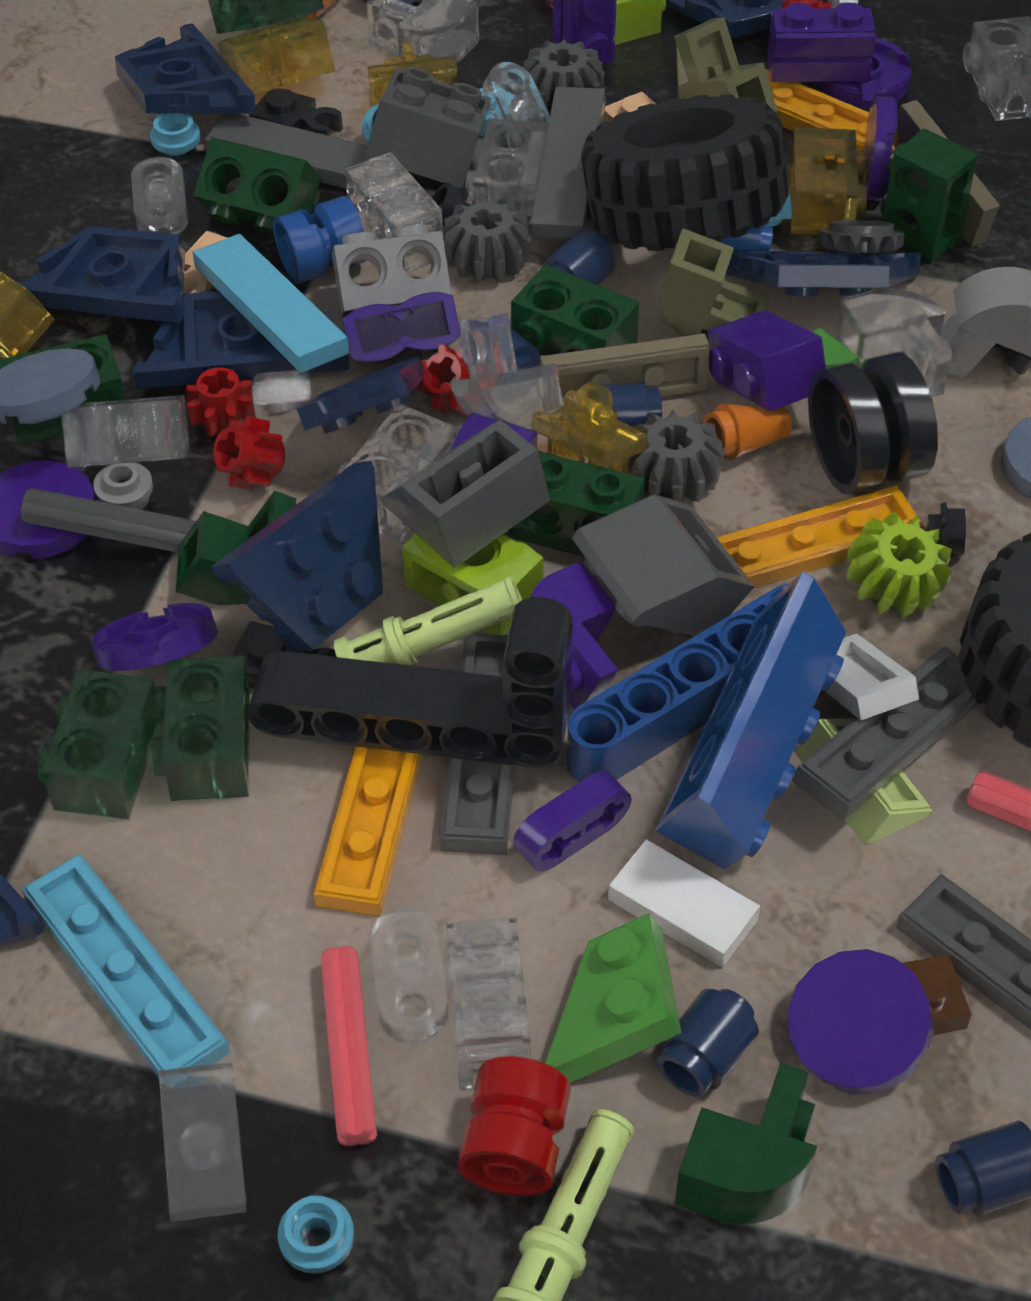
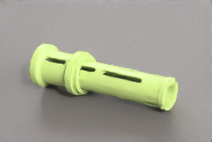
(406, 640)
(558, 1253)

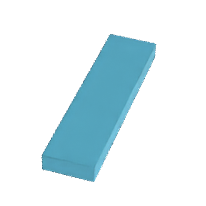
(271, 303)
(124, 969)

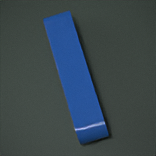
(659, 700)

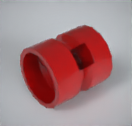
(516, 1115)

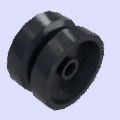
(872, 422)

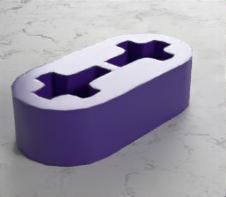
(572, 821)

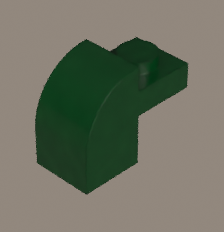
(213, 539)
(747, 1169)

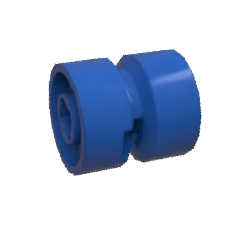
(308, 239)

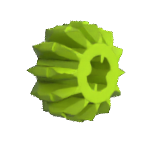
(898, 564)

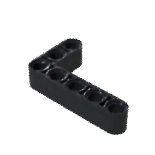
(431, 710)

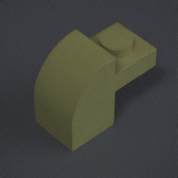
(714, 68)
(695, 288)

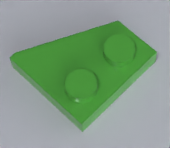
(617, 1001)

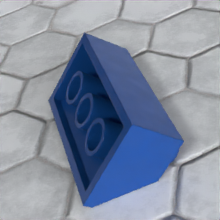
(755, 727)

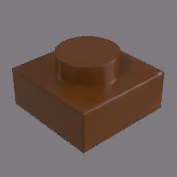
(944, 992)

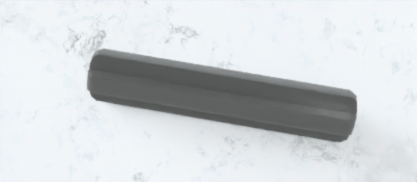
(104, 519)

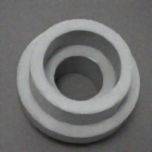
(124, 485)

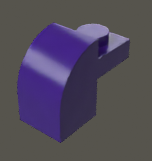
(590, 613)

